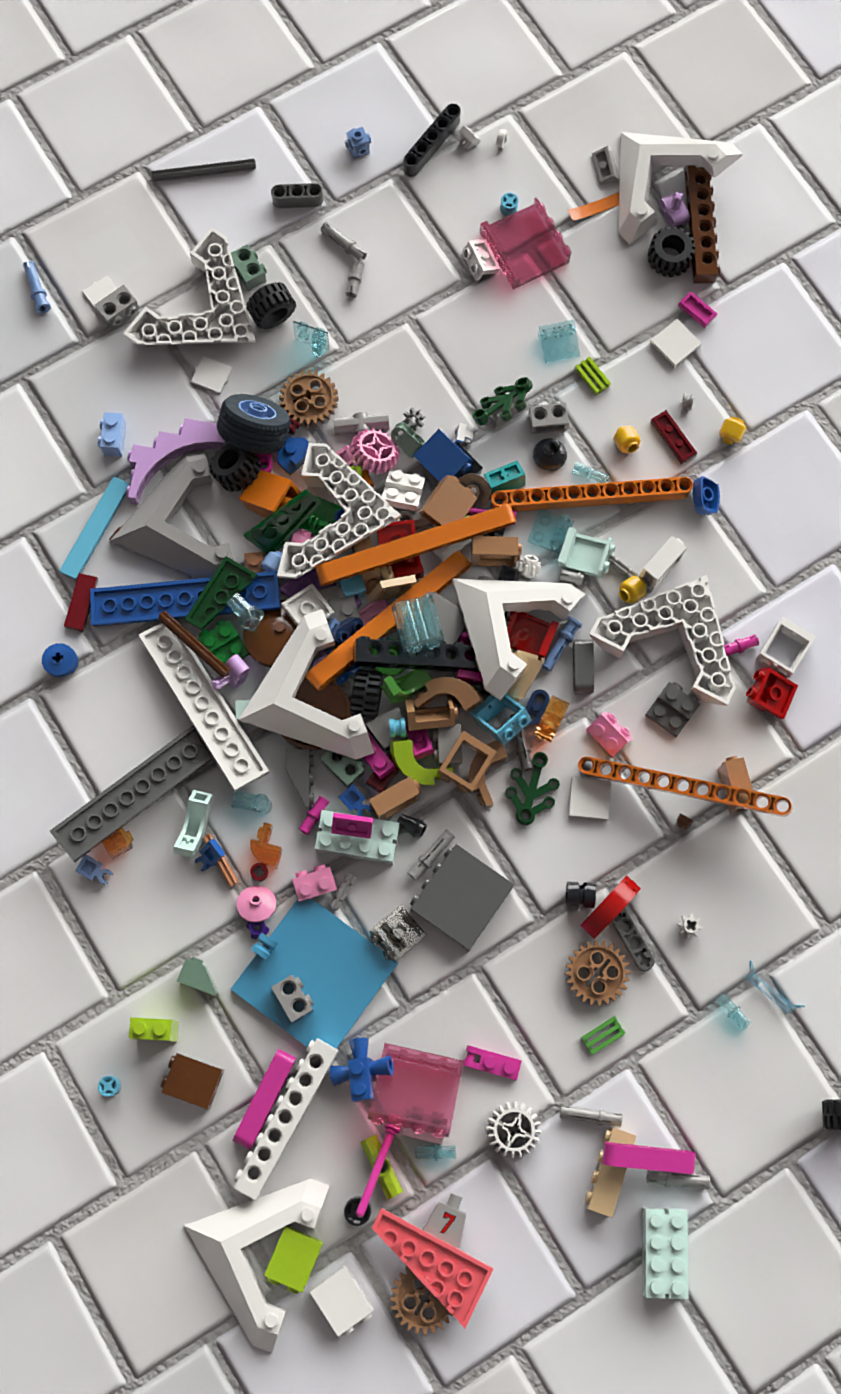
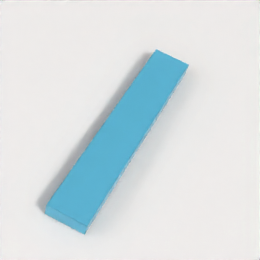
(94, 528)

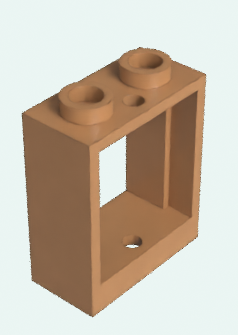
(495, 551)
(477, 746)
(395, 798)

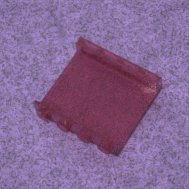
(526, 244)
(419, 1092)

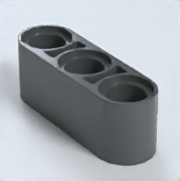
(289, 199)
(583, 666)

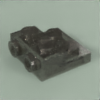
(397, 934)

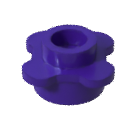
(255, 933)

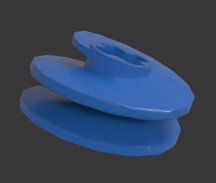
(67, 664)

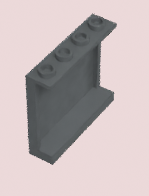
(461, 896)

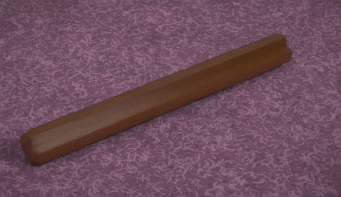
(197, 647)

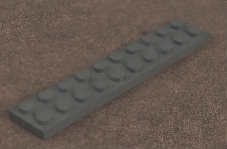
(132, 794)

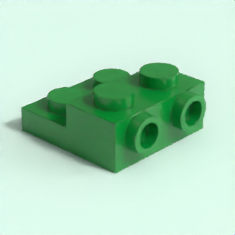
(223, 641)

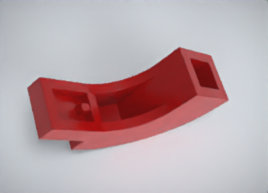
(610, 907)

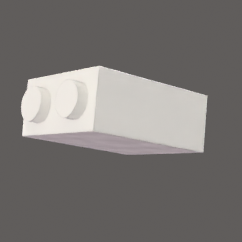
(342, 1301)

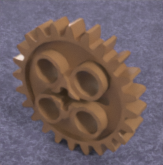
(304, 383)
(610, 985)
(407, 1289)

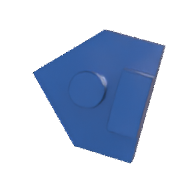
(293, 454)

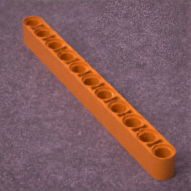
(599, 490)
(415, 545)
(384, 622)
(692, 791)

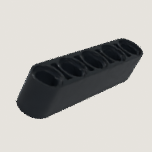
(435, 133)

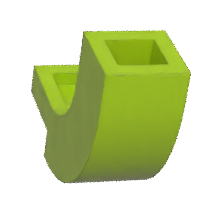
(404, 760)

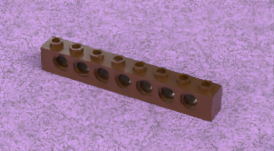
(701, 271)

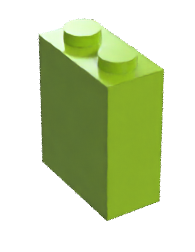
(153, 1029)
(293, 1259)

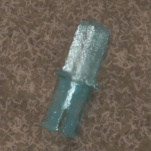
(590, 473)
(733, 1011)
(435, 1152)

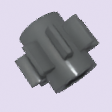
(408, 420)

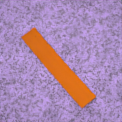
(594, 207)

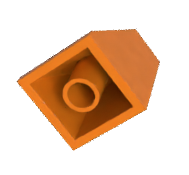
(268, 493)

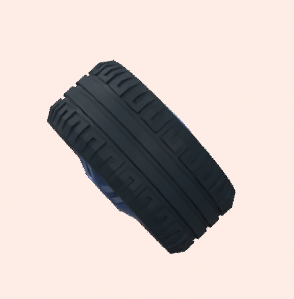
(253, 423)

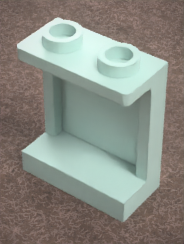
(586, 554)

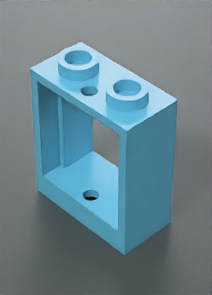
(483, 715)

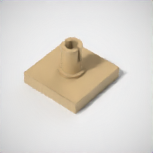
(391, 586)

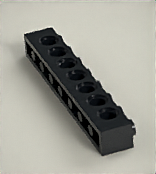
(364, 658)

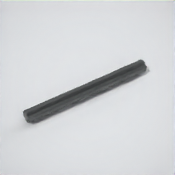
(204, 169)

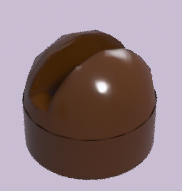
(683, 821)

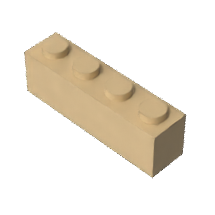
(608, 1179)

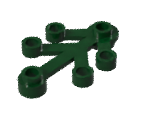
(521, 387)
(531, 792)

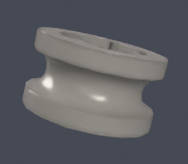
(687, 401)

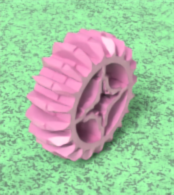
(374, 451)

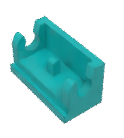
(506, 477)

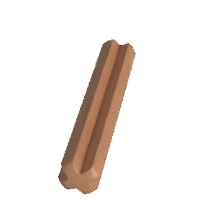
(223, 866)

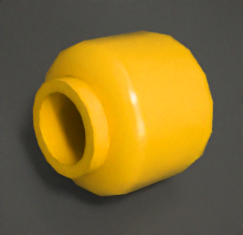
(732, 430)
(627, 439)
(632, 589)

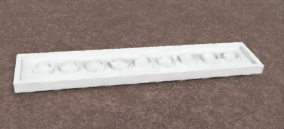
(204, 707)

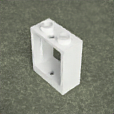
(662, 562)
(794, 632)

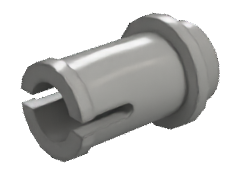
(574, 578)

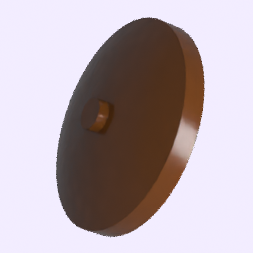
(269, 637)
(330, 700)

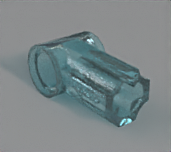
(250, 615)
(250, 802)

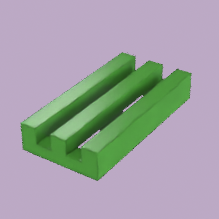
(607, 1042)

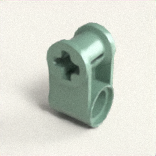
(408, 440)

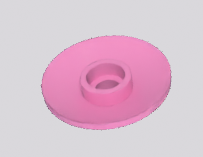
(256, 911)

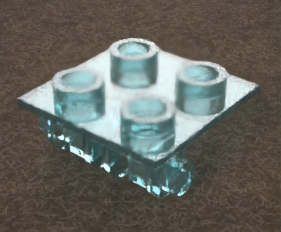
(315, 336)
(559, 341)
(550, 530)

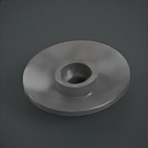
(480, 484)

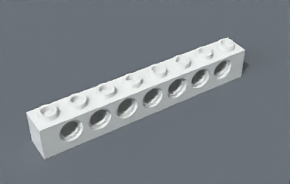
(253, 1186)

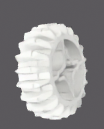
(529, 1136)

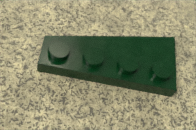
(281, 525)
(225, 582)

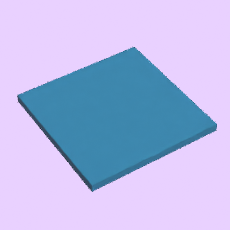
(333, 963)

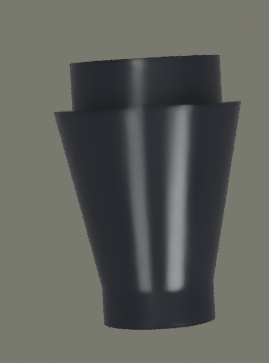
(412, 825)

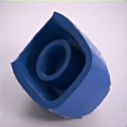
(705, 496)

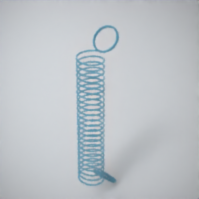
(752, 968)

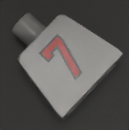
(447, 1221)

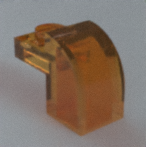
(551, 718)
(262, 850)

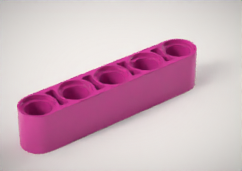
(264, 1099)
(648, 1158)

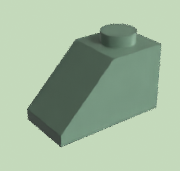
(197, 976)

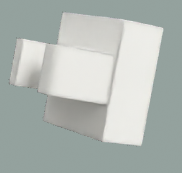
(468, 135)
(462, 435)

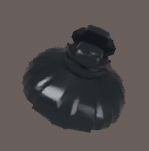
(549, 459)

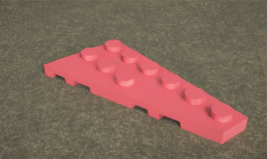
(445, 1270)

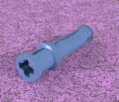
(37, 293)
(565, 637)

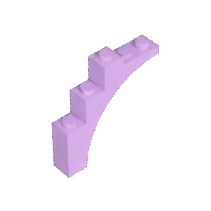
(167, 446)

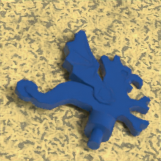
(343, 677)

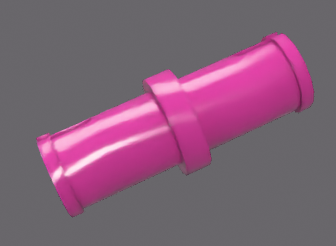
(741, 645)
(313, 815)

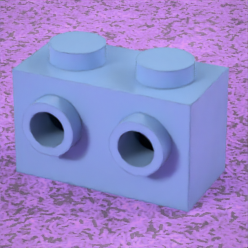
(112, 434)

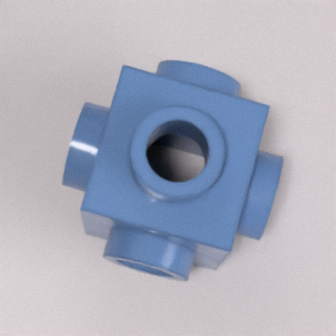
(358, 142)

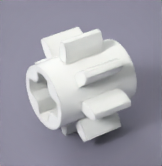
(529, 566)
(695, 927)

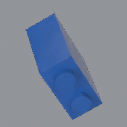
(443, 456)

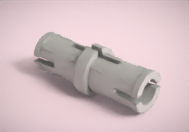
(354, 278)

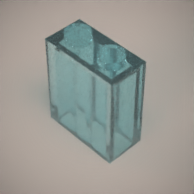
(418, 624)

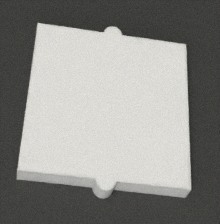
(99, 290)
(211, 374)

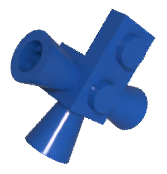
(361, 1071)

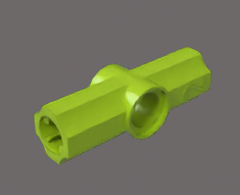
(387, 1179)

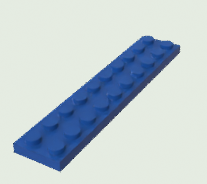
(146, 601)

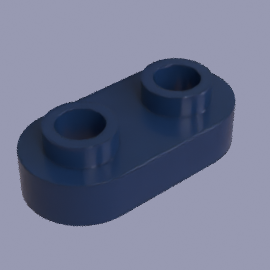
(347, 629)
(535, 708)

